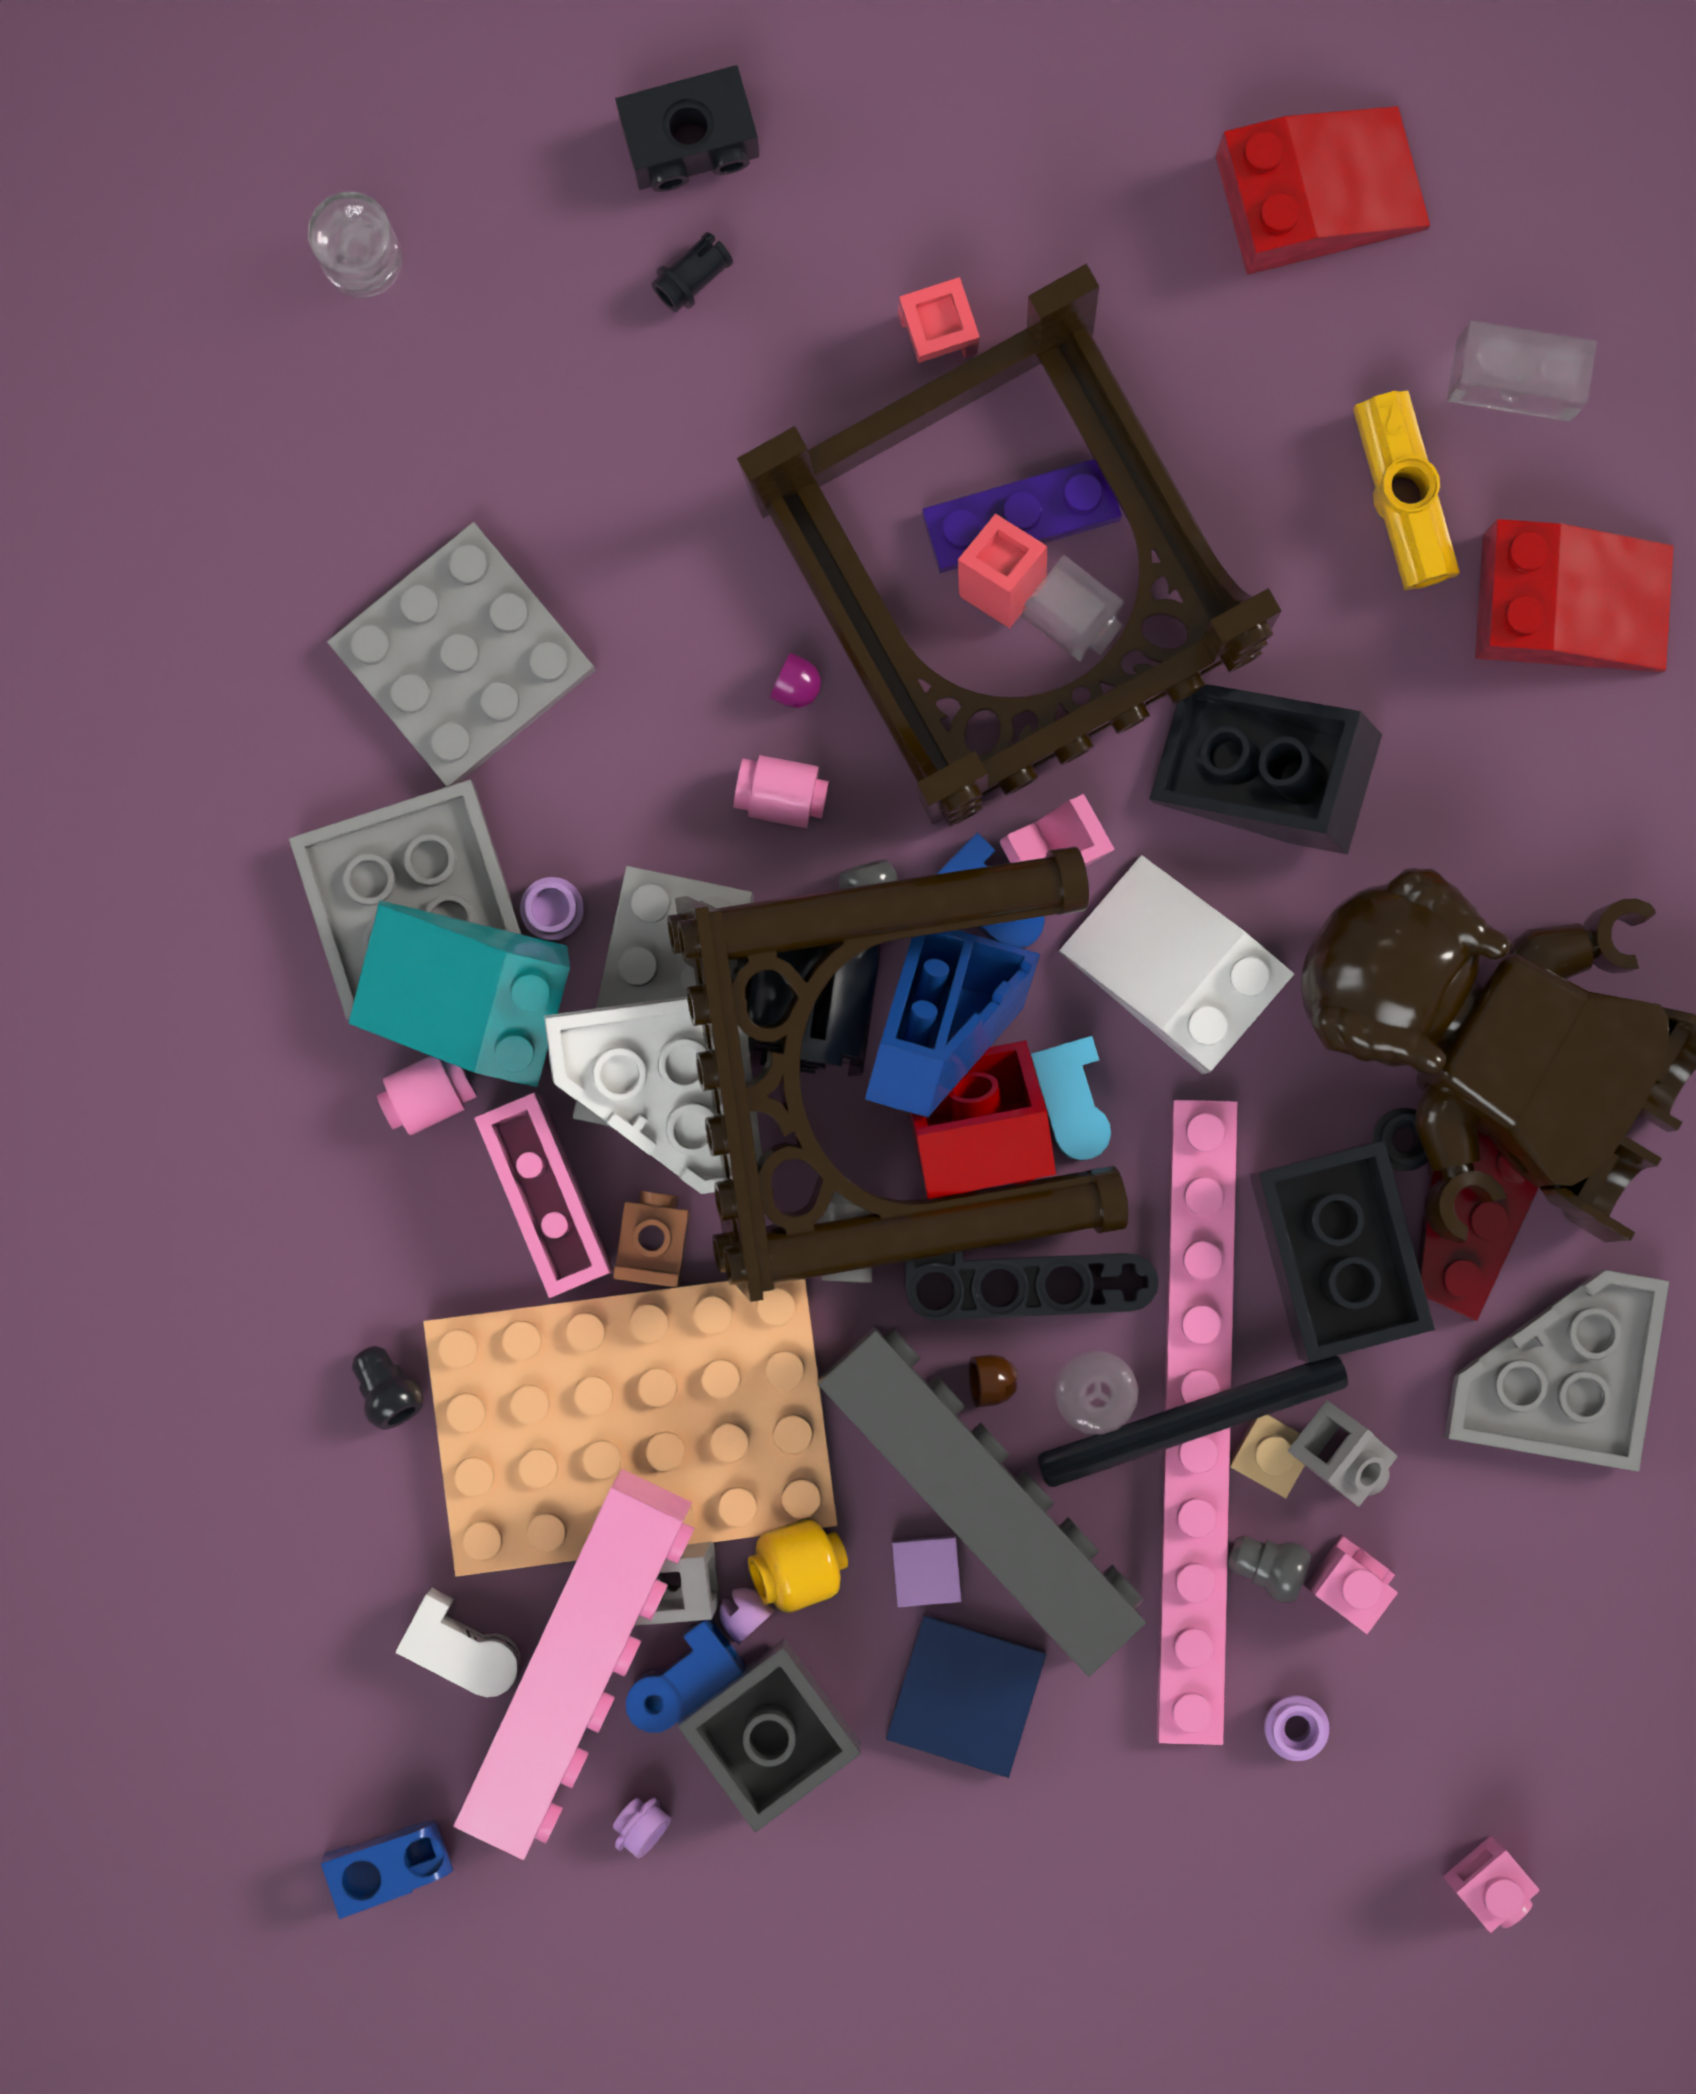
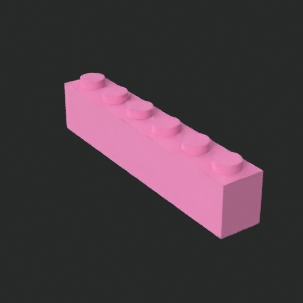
(573, 1663)

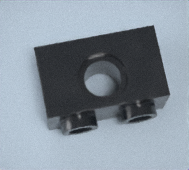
(708, 100)

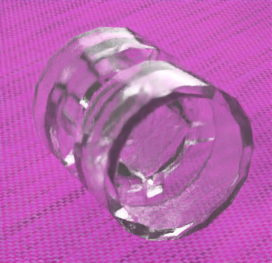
(355, 244)

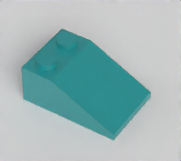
(460, 991)

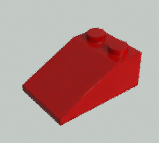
(1319, 185)
(1573, 597)

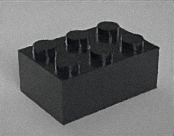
(1342, 1251)

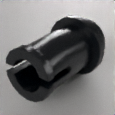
(691, 273)

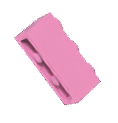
(544, 1194)

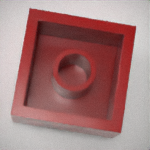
(987, 1127)

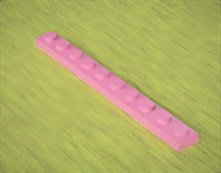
(1197, 1471)

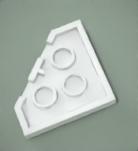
(642, 1078)

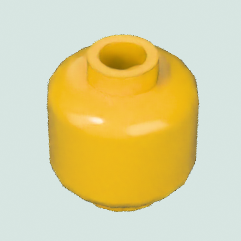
(797, 1565)

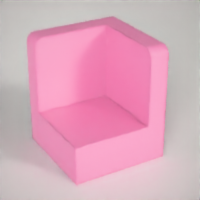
(1064, 827)

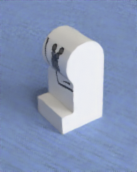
(457, 1652)

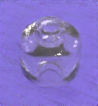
(1071, 1387)

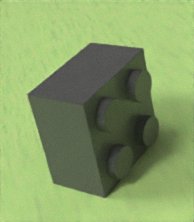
(770, 1735)

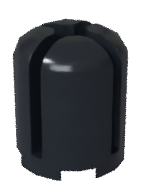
(839, 1019)

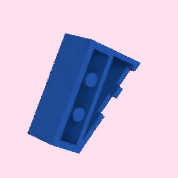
(945, 1015)

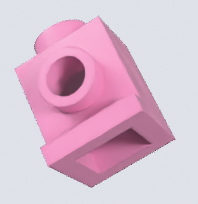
(1353, 1584)
(1492, 1885)

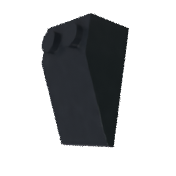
(1269, 765)

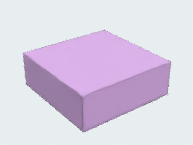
(926, 1571)

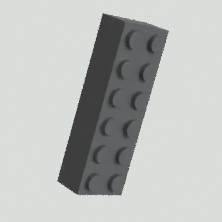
(981, 1501)

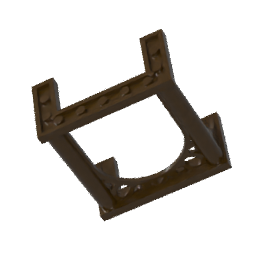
(1219, 617)

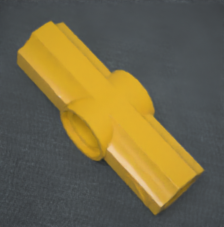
(1397, 451)

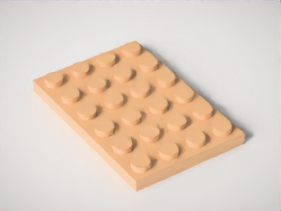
(657, 1383)

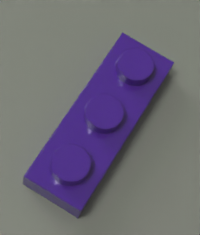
(1042, 506)

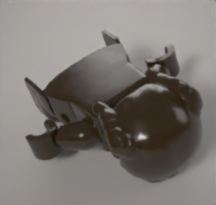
(1502, 1044)

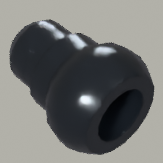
(387, 1392)

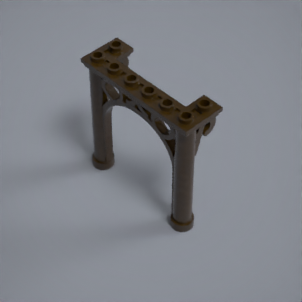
(854, 921)

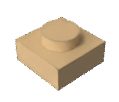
(1265, 1455)

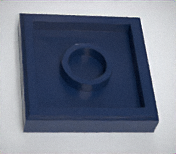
(966, 1695)

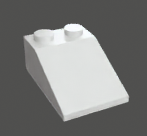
(1176, 964)

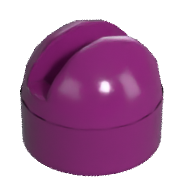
(797, 683)

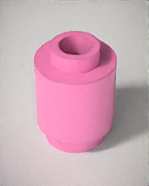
(780, 791)
(425, 1094)

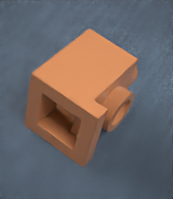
(658, 1266)

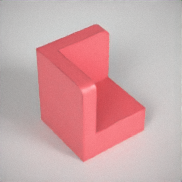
(939, 321)
(1001, 570)

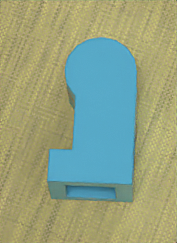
(1074, 1122)

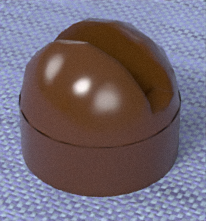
(991, 1380)

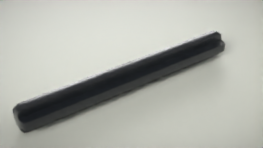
(1193, 1420)

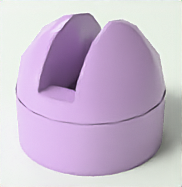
(744, 1616)

